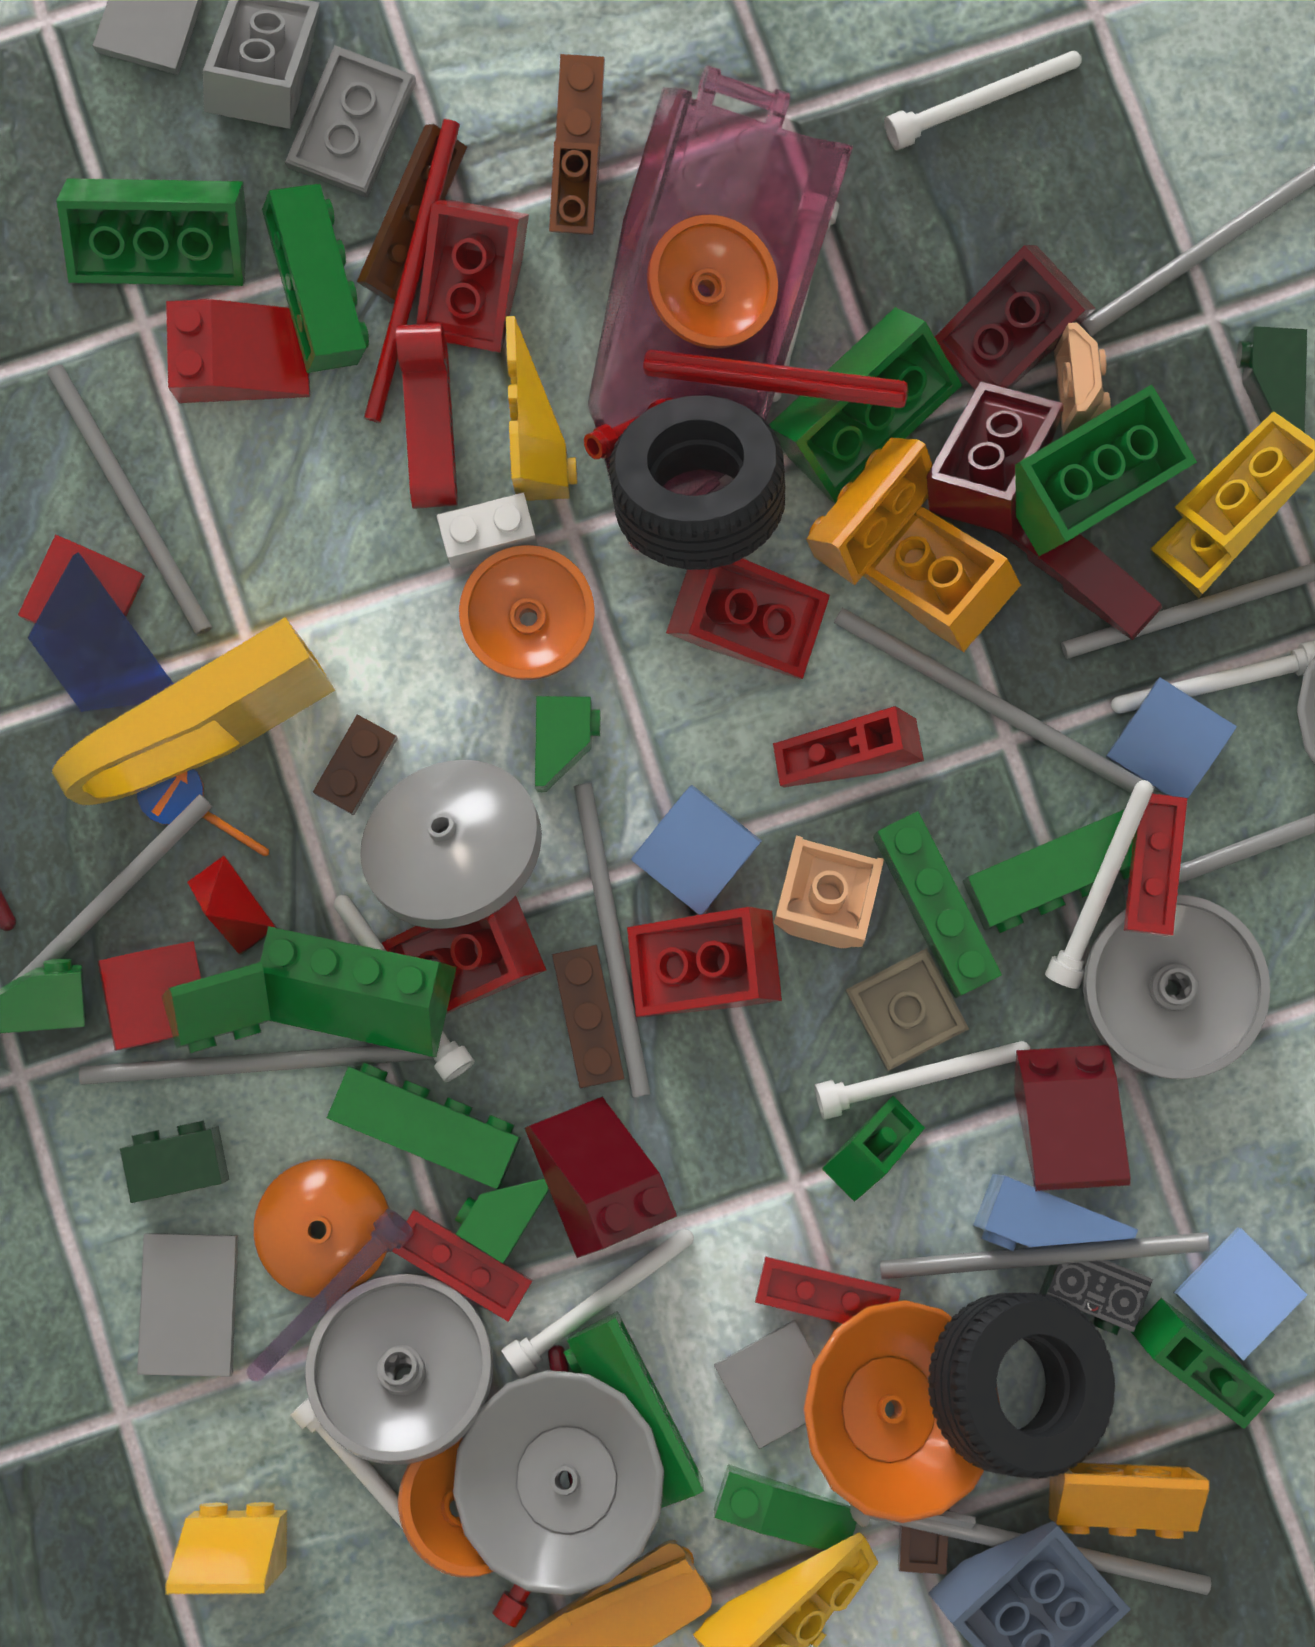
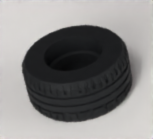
(688, 437)
(1076, 1391)

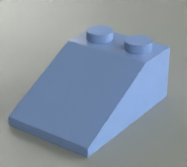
(1033, 1218)

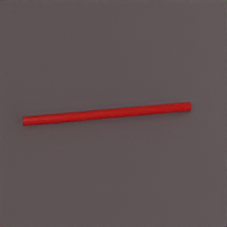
(411, 270)

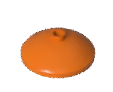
(728, 262)
(522, 582)
(311, 1192)
(427, 1517)

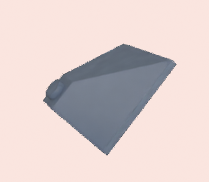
(1029, 1594)

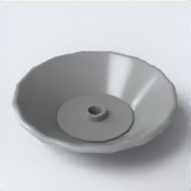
(513, 1492)

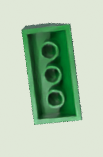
(153, 231)
(836, 437)
(1098, 469)
(356, 991)
(611, 1356)

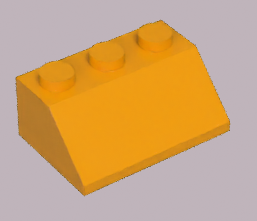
(872, 508)
(1128, 1499)

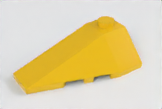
(536, 442)
(794, 1604)

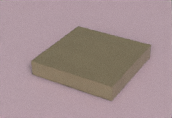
(906, 1009)

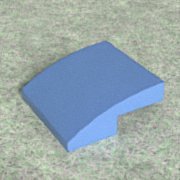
(1171, 740)
(696, 850)

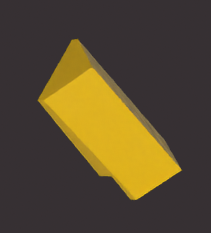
(1236, 502)

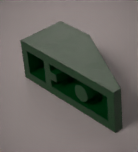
(1275, 372)

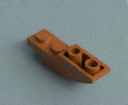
(577, 144)

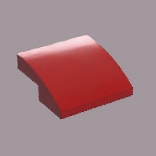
(117, 579)
(135, 988)

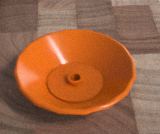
(876, 1462)

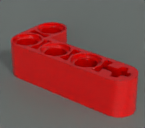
(428, 414)

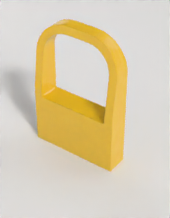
(196, 718)

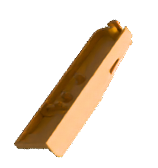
(634, 1614)

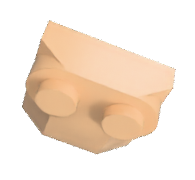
(1079, 377)
(828, 894)

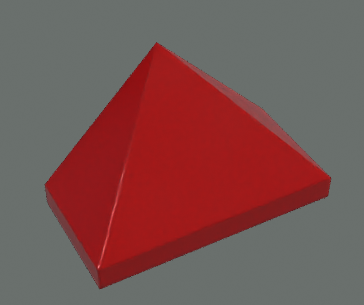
(230, 905)

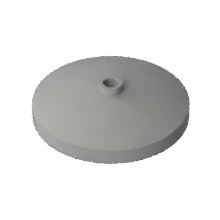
(451, 844)
(1217, 1001)
(375, 1334)

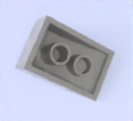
(260, 60)

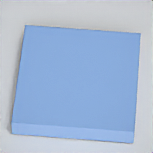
(1240, 1293)

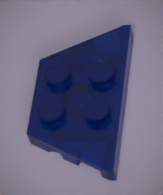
(94, 645)

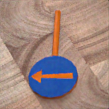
(169, 798)

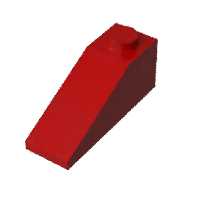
(850, 749)

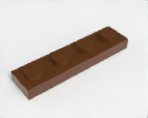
(390, 248)

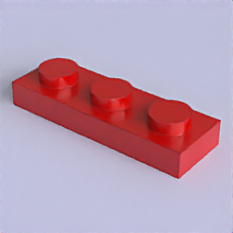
(1156, 867)
(463, 1266)
(818, 1291)

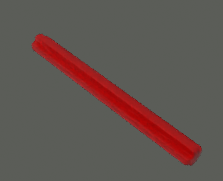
(776, 378)

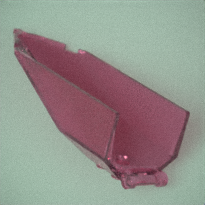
(729, 167)

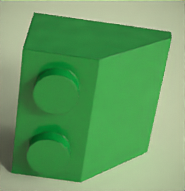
(217, 1006)

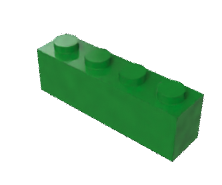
(315, 277)
(1043, 875)
(936, 904)
(424, 1126)

